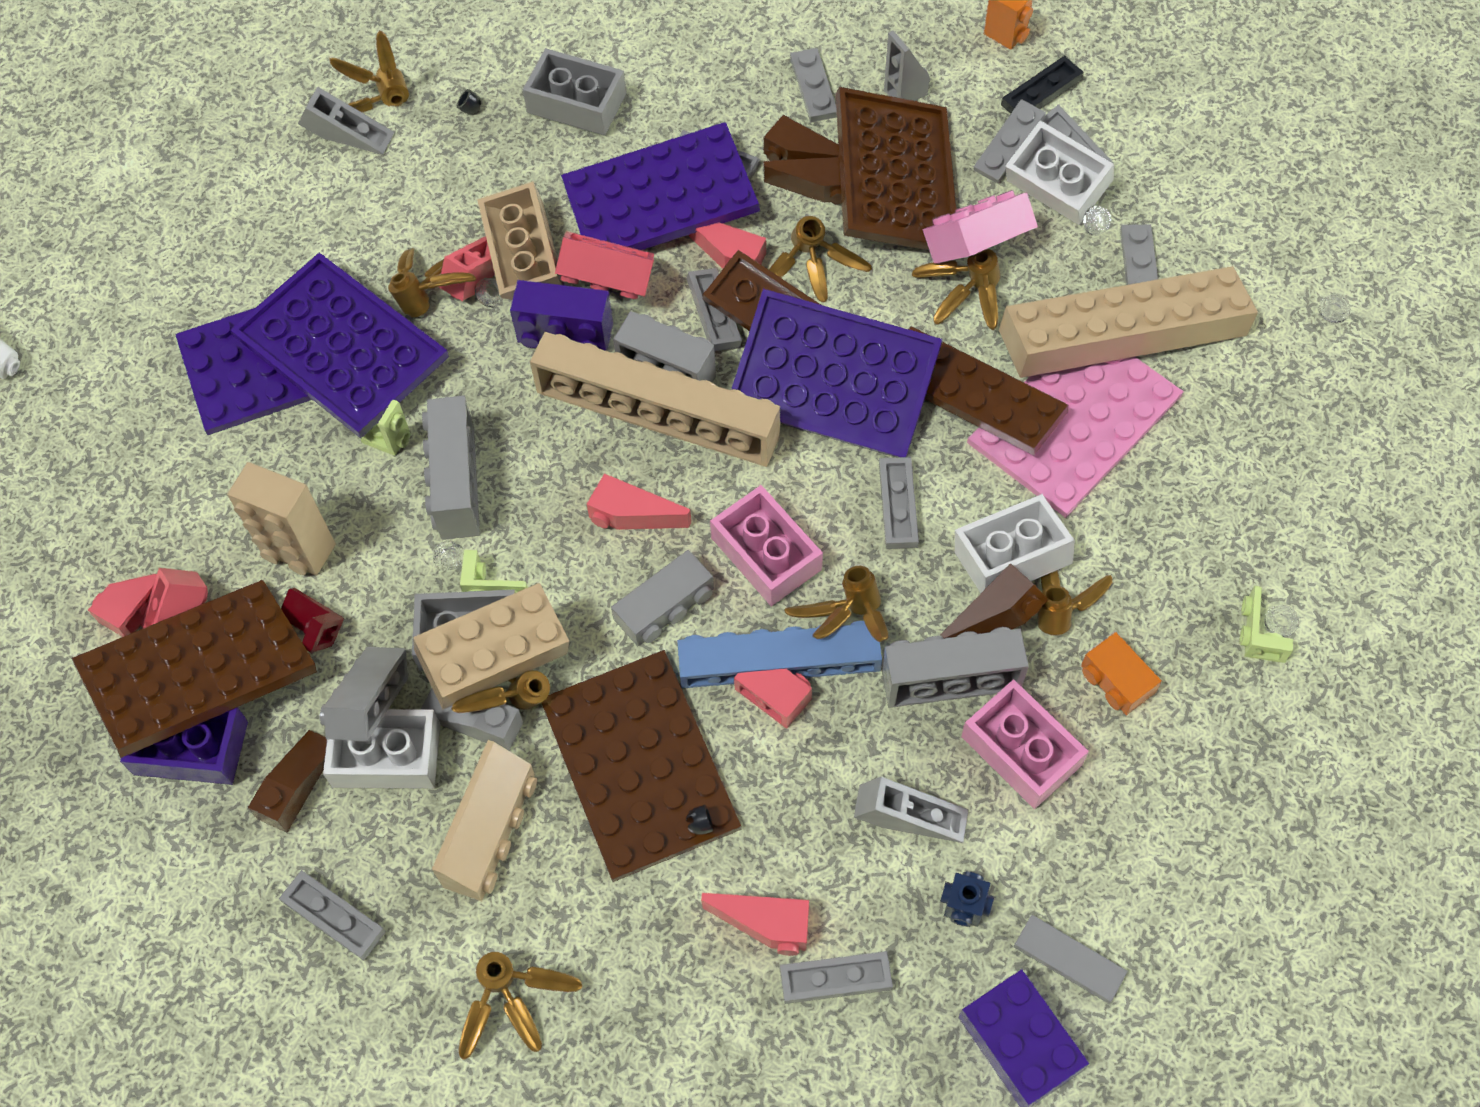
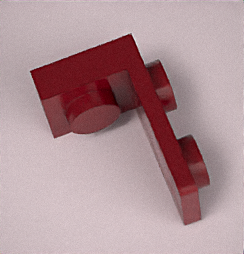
(313, 618)

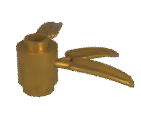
(388, 78)
(816, 230)
(984, 275)
(411, 293)
(862, 599)
(1056, 613)
(523, 693)
(515, 1007)

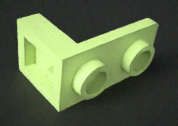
(390, 432)
(474, 575)
(1261, 646)

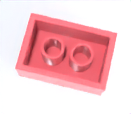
(604, 265)

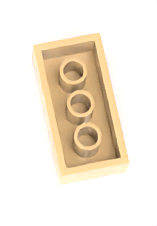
(282, 519)
(491, 645)

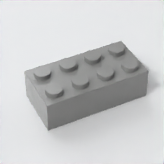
(451, 468)
(953, 667)

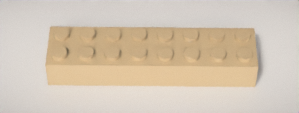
(1126, 321)
(656, 398)

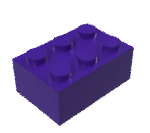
(561, 309)
(196, 754)
(1023, 1040)

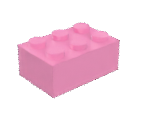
(979, 227)
(766, 545)
(1024, 744)

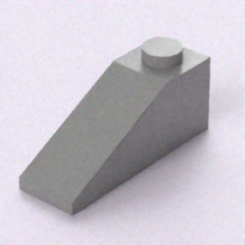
(903, 72)
(343, 124)
(493, 724)
(909, 810)

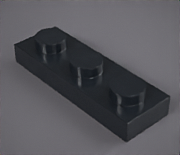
(1045, 85)

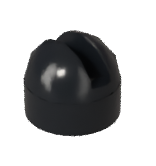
(469, 102)
(700, 820)

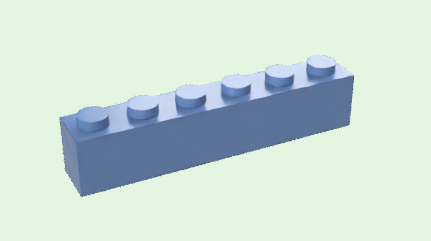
(720, 658)

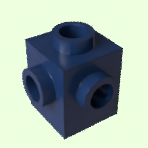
(962, 910)

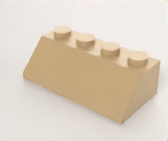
(519, 238)
(484, 822)

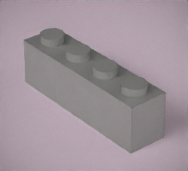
(365, 694)

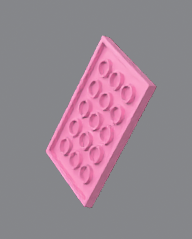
(1106, 417)

